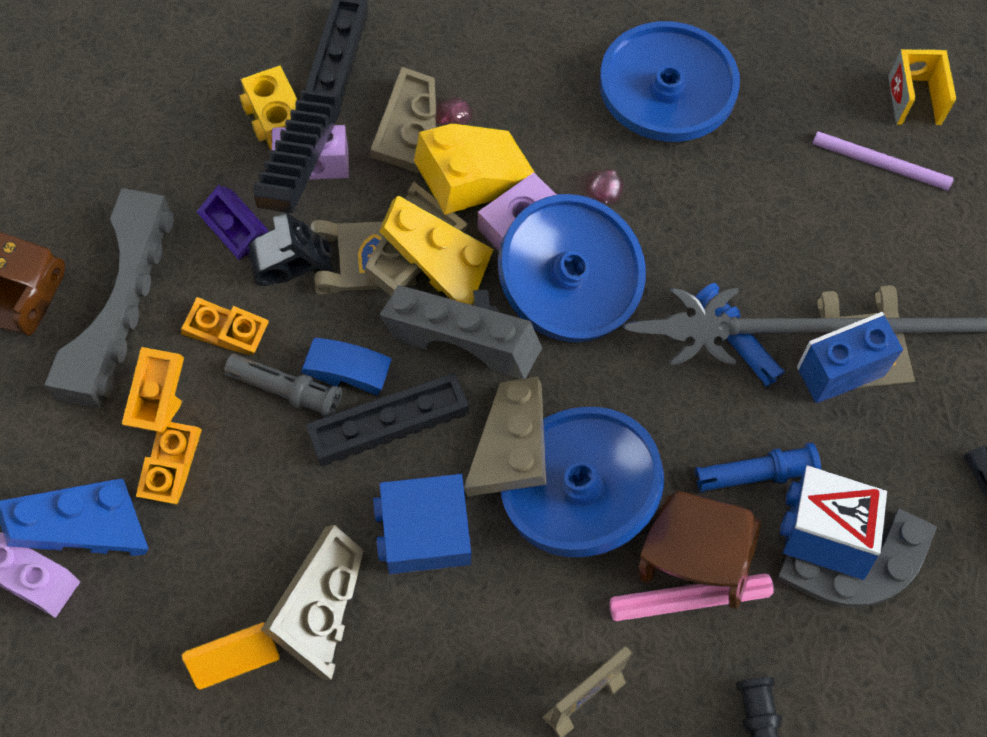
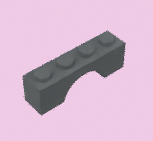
(497, 339)

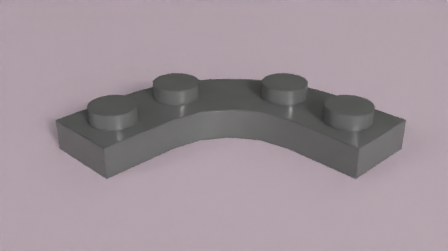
(894, 569)

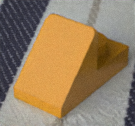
(153, 390)

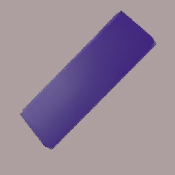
(231, 220)

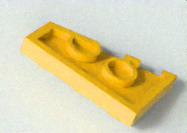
(440, 250)

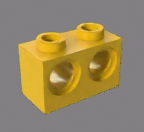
(269, 100)

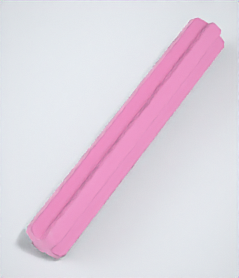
(684, 598)

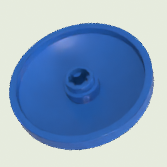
(669, 81)
(571, 268)
(598, 485)

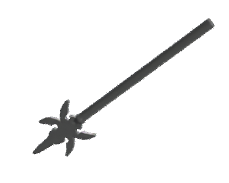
(705, 325)

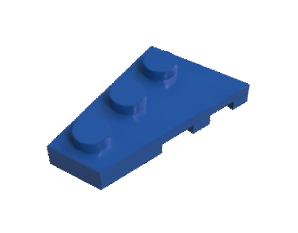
(78, 517)

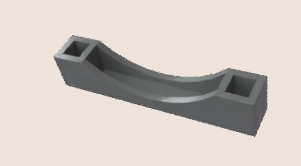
(86, 365)

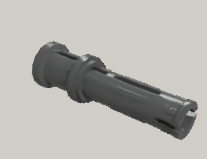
(299, 390)

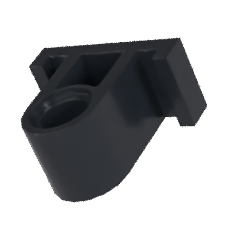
(288, 252)

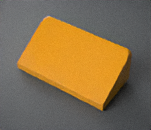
(230, 656)

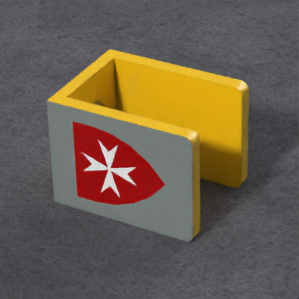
(937, 74)

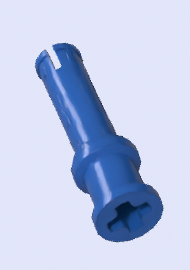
(745, 344)
(776, 466)

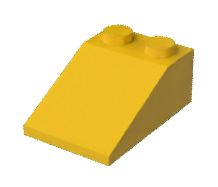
(469, 164)

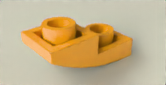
(224, 328)
(169, 464)

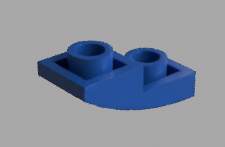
(340, 361)

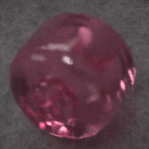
(453, 112)
(605, 186)

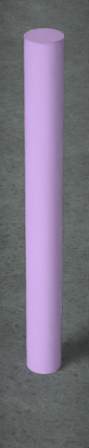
(883, 161)

